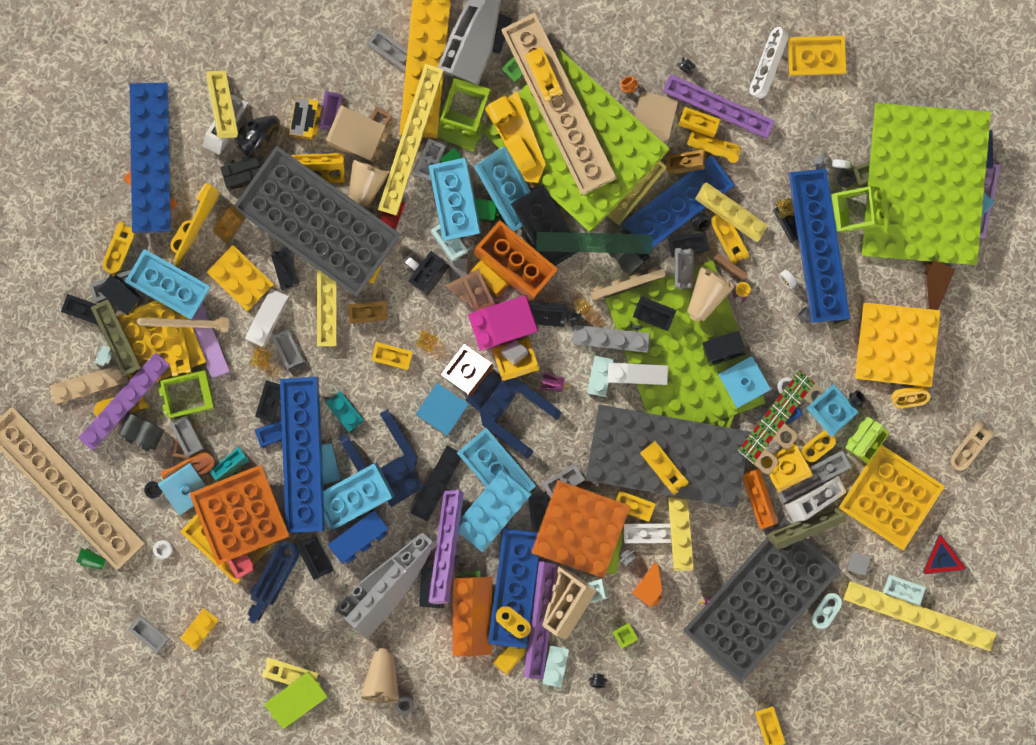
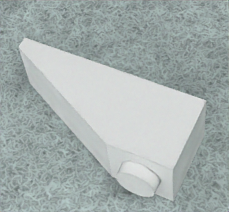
(211, 139)
(266, 318)
(637, 374)
(815, 499)

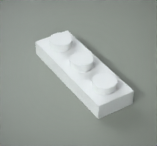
(647, 533)

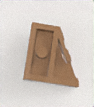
(472, 290)

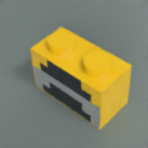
(305, 119)

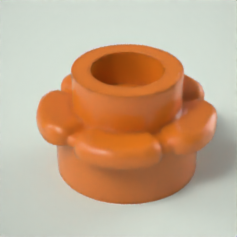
(629, 84)

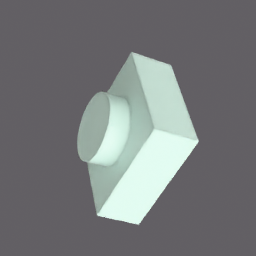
(601, 593)

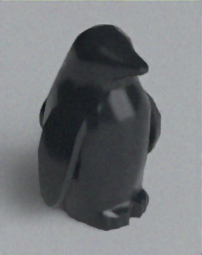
(256, 133)

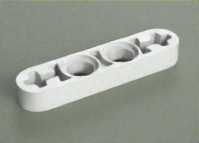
(779, 38)

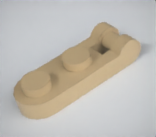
(970, 447)

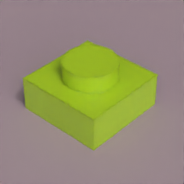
(625, 635)

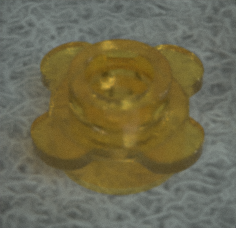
(781, 206)
(582, 305)
(421, 342)
(262, 363)

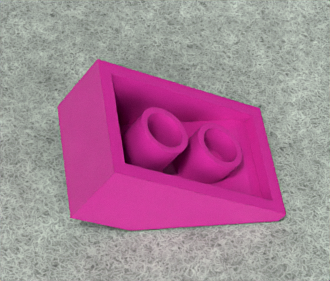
(503, 323)

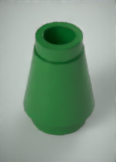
(90, 559)

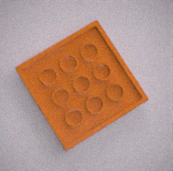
(239, 514)
(580, 529)

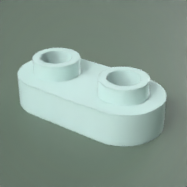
(826, 611)

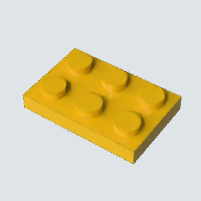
(816, 55)
(240, 278)

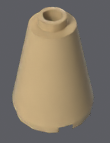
(365, 181)
(708, 294)
(381, 679)

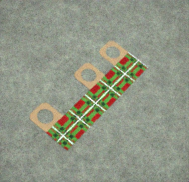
(774, 421)

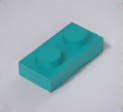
(344, 411)
(229, 465)

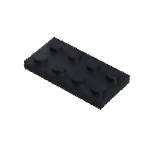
(539, 214)

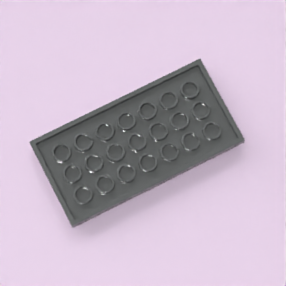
(317, 221)
(700, 451)
(760, 604)

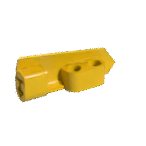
(518, 137)
(207, 198)

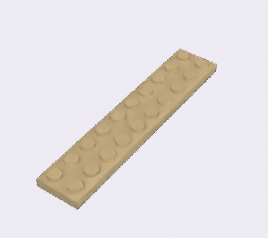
(563, 112)
(67, 490)

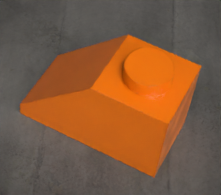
(650, 587)

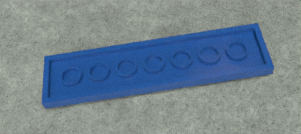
(150, 157)
(819, 246)
(302, 454)

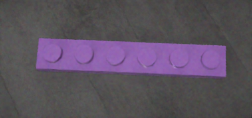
(718, 106)
(124, 401)
(446, 547)
(538, 634)

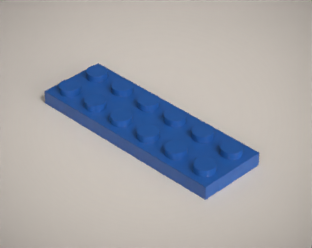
(677, 203)
(514, 584)

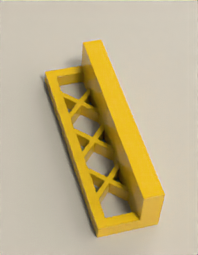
(324, 162)

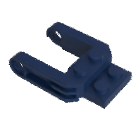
(495, 396)
(398, 472)
(272, 580)

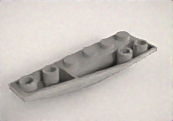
(471, 41)
(384, 587)

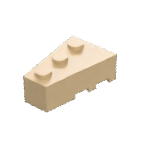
(567, 603)

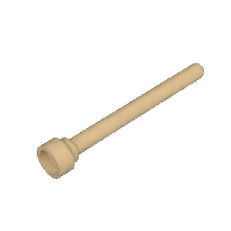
(220, 324)

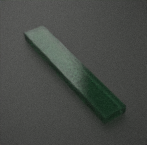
(594, 242)

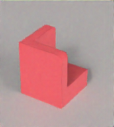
(242, 566)

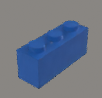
(359, 537)

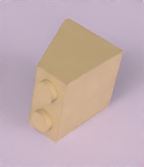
(357, 135)

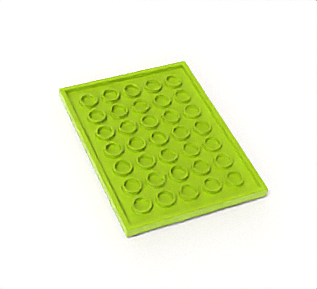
(624, 139)
(930, 183)
(692, 387)

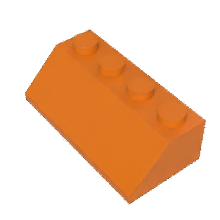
(515, 261)
(472, 615)

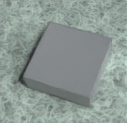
(514, 352)
(858, 563)

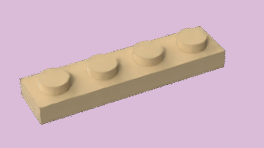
(619, 286)
(88, 384)

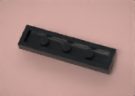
(436, 484)

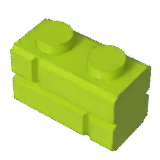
(867, 440)

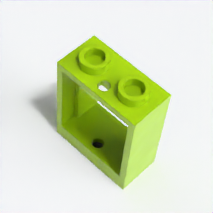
(471, 90)
(841, 212)
(206, 391)

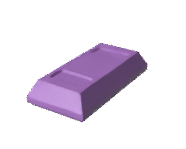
(330, 107)

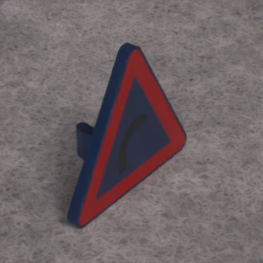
(942, 559)

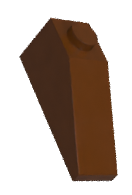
(936, 283)

